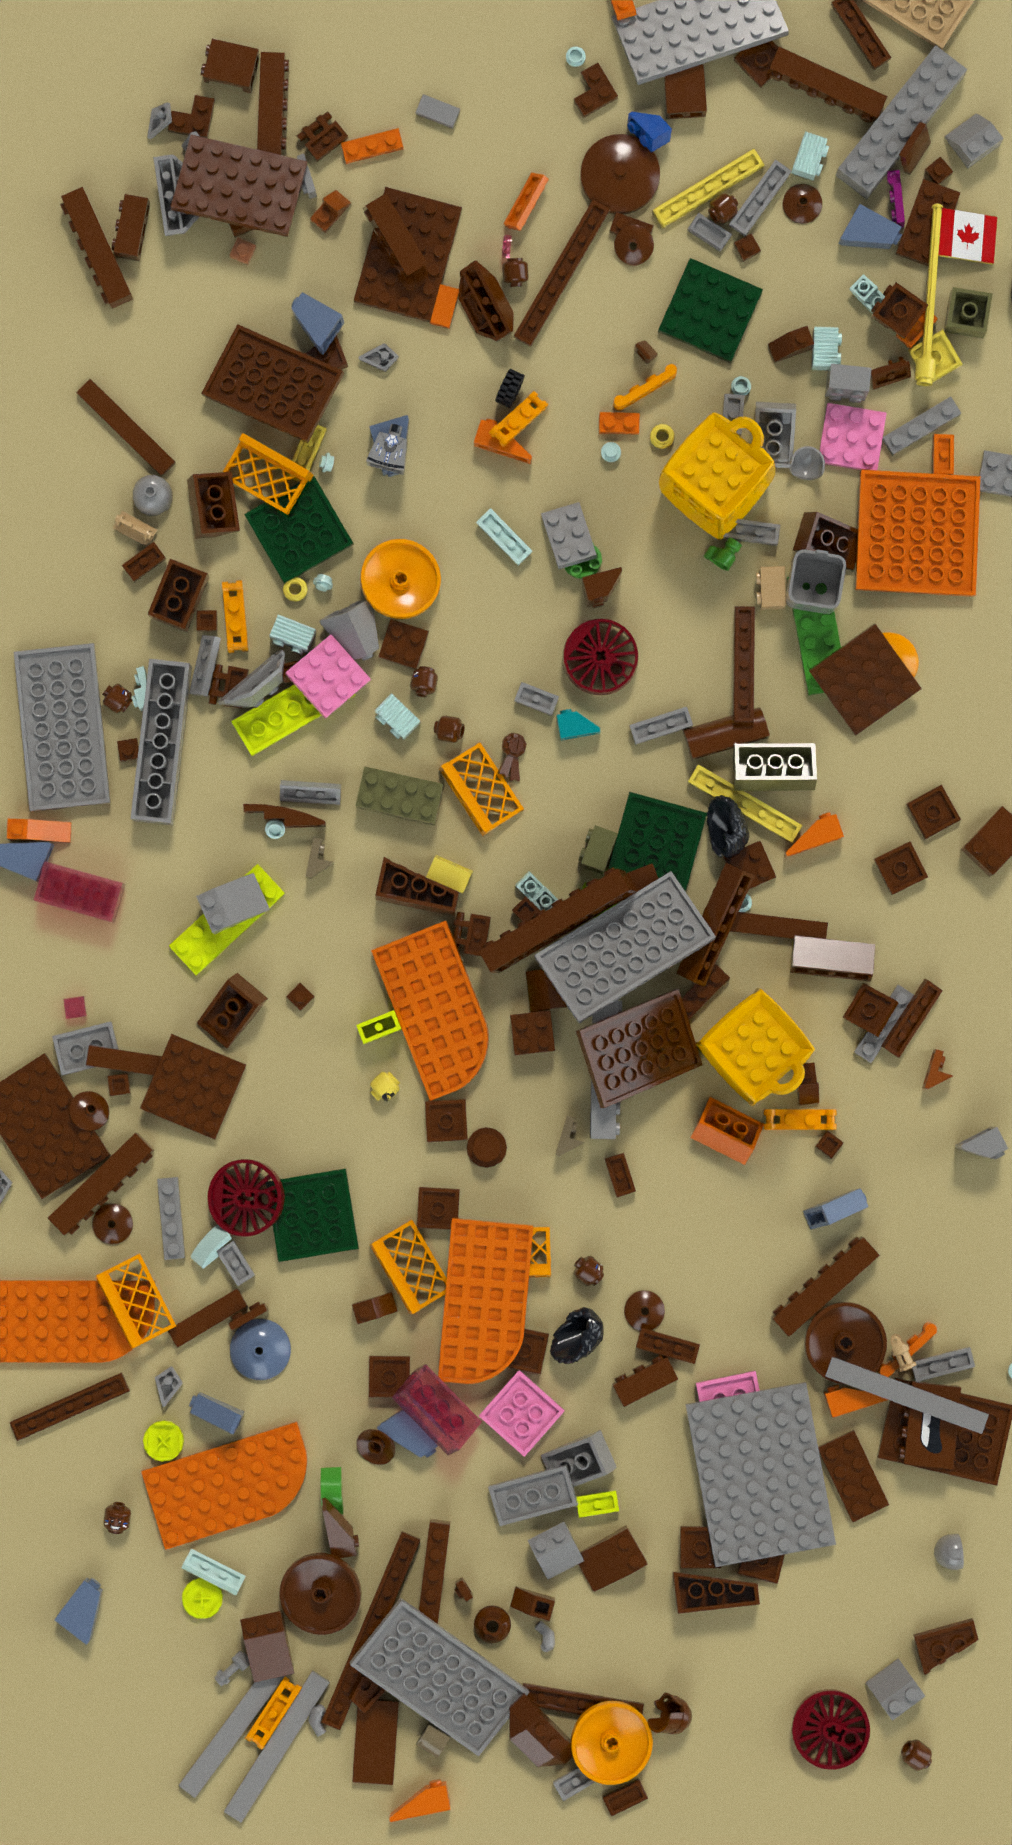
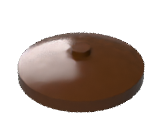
(620, 173)
(846, 1333)
(320, 1593)

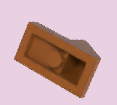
(331, 209)
(934, 1076)

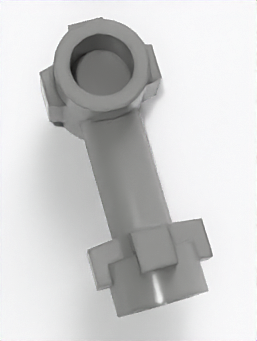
(240, 1661)

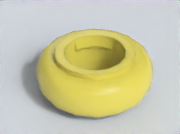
(662, 427)
(301, 595)

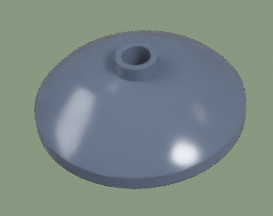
(270, 1338)

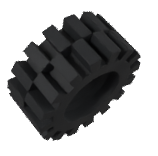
(509, 388)

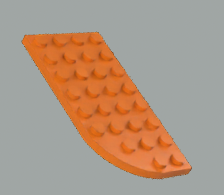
(435, 1007)
(484, 1299)
(66, 1321)
(227, 1485)

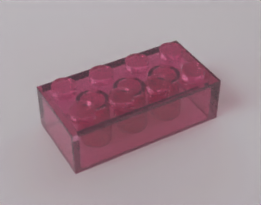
(79, 892)
(436, 1409)

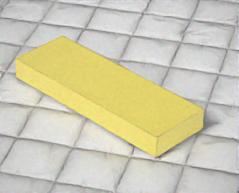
(306, 452)

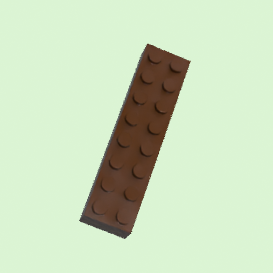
(557, 921)

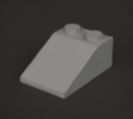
(778, 428)
(232, 903)
(585, 1458)

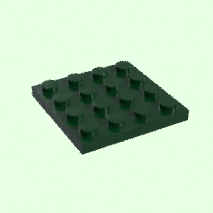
(710, 310)
(303, 536)
(658, 835)
(315, 1216)

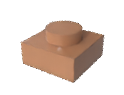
(242, 251)

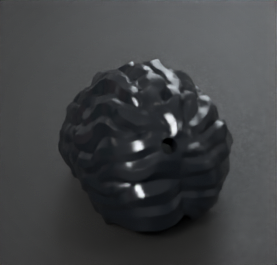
(726, 827)
(577, 1336)

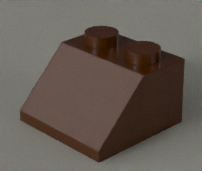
(599, 586)
(542, 992)

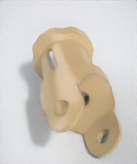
(901, 1348)

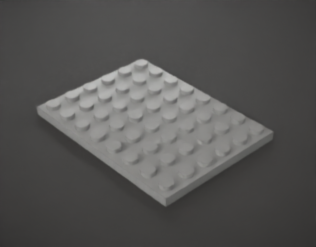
(760, 1474)

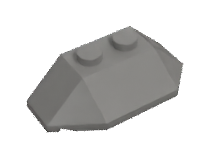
(167, 175)
(257, 684)

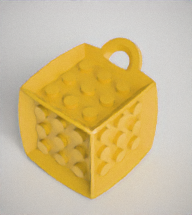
(718, 474)
(756, 1048)

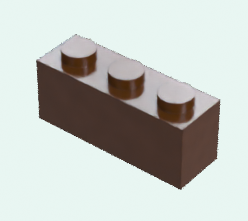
(131, 227)
(644, 1380)

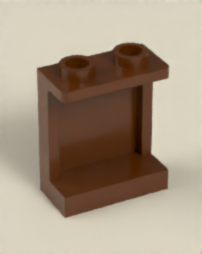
(230, 64)
(686, 94)

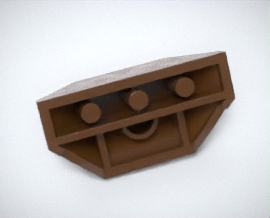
(485, 302)
(537, 1734)

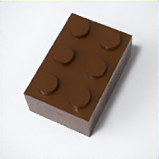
(178, 595)

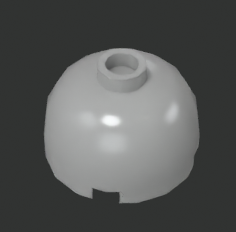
(152, 495)

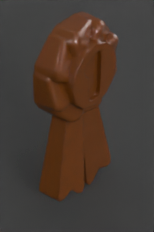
(513, 747)

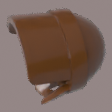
(674, 1715)

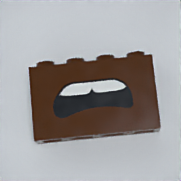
(926, 1437)

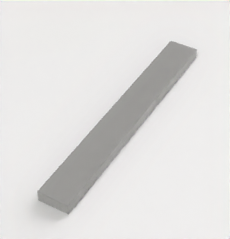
(907, 1395)
(228, 1735)
(276, 1746)

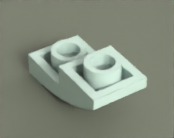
(866, 292)
(141, 679)
(536, 891)
(206, 1249)

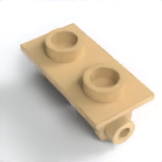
(134, 528)

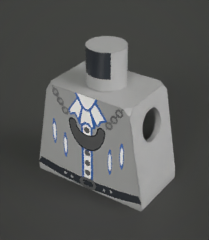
(389, 451)

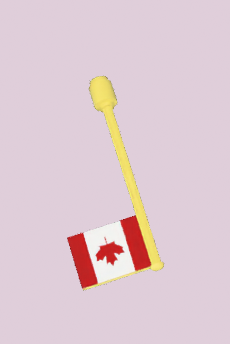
(953, 236)

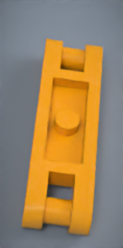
(638, 392)
(518, 419)
(235, 616)
(800, 1119)
(273, 1713)

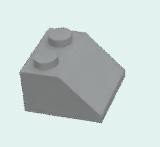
(974, 139)
(986, 1144)
(556, 1550)
(895, 1689)

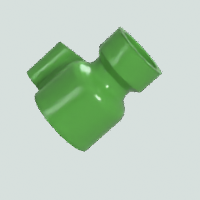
(725, 556)

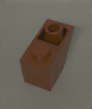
(533, 1603)

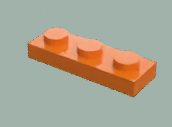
(372, 146)
(526, 201)

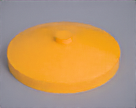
(400, 578)
(611, 1742)

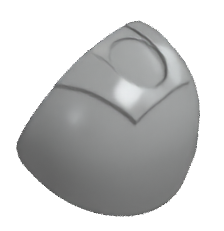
(807, 463)
(949, 1552)

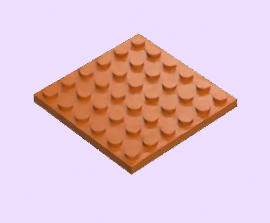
(917, 533)

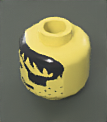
(384, 1086)

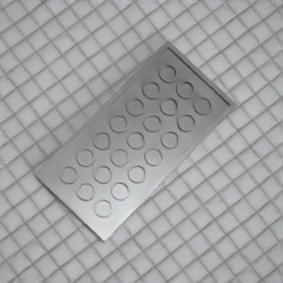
(688, 33)
(62, 727)
(625, 947)
(438, 1676)

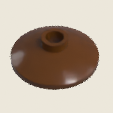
(802, 212)
(641, 237)
(82, 1117)
(122, 1219)
(640, 1300)
(375, 1446)

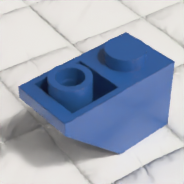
(649, 129)

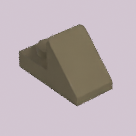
(315, 864)
(566, 1143)

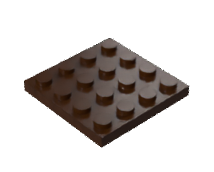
(865, 679)
(193, 1086)

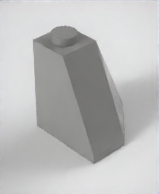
(354, 629)

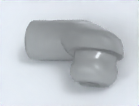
(548, 1636)
(315, 1719)

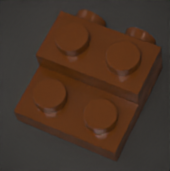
(898, 310)

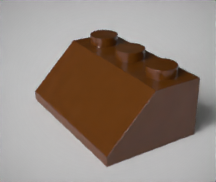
(213, 504)

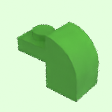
(332, 1487)

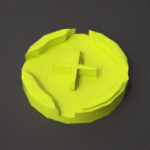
(163, 1440)
(202, 1598)

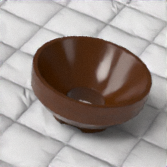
(496, 1614)

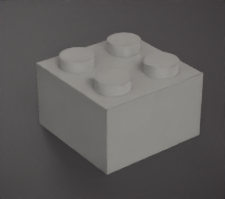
(848, 382)

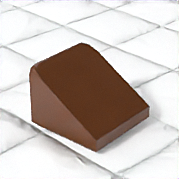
(645, 351)

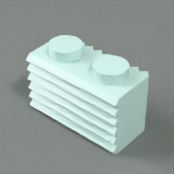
(809, 156)
(825, 347)
(292, 634)
(397, 717)

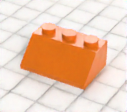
(727, 1131)

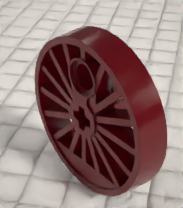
(577, 637)
(217, 1197)
(802, 1715)

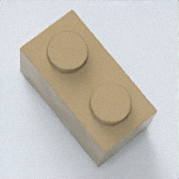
(772, 588)

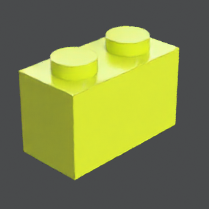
(379, 1027)

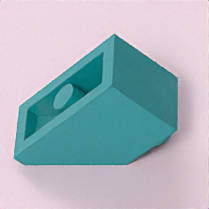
(575, 725)

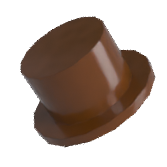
(486, 1147)

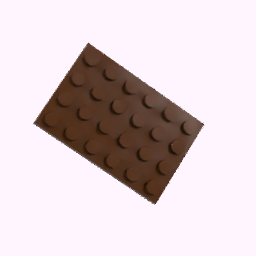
(239, 185)
(433, 230)
(272, 383)
(639, 1048)
(40, 1129)
(976, 1454)

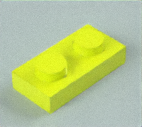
(597, 1503)

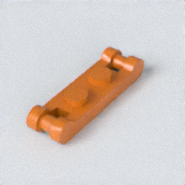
(914, 1343)

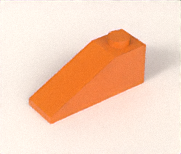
(487, 442)
(38, 830)
(821, 832)
(847, 1399)
(428, 1800)

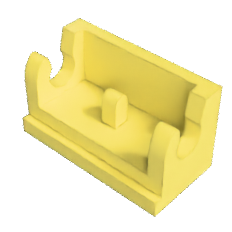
(449, 874)

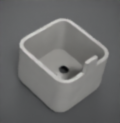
(815, 568)

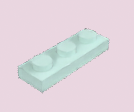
(504, 536)
(213, 1572)

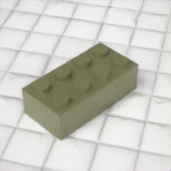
(774, 767)
(399, 795)

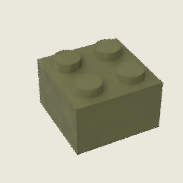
(968, 312)
(599, 848)

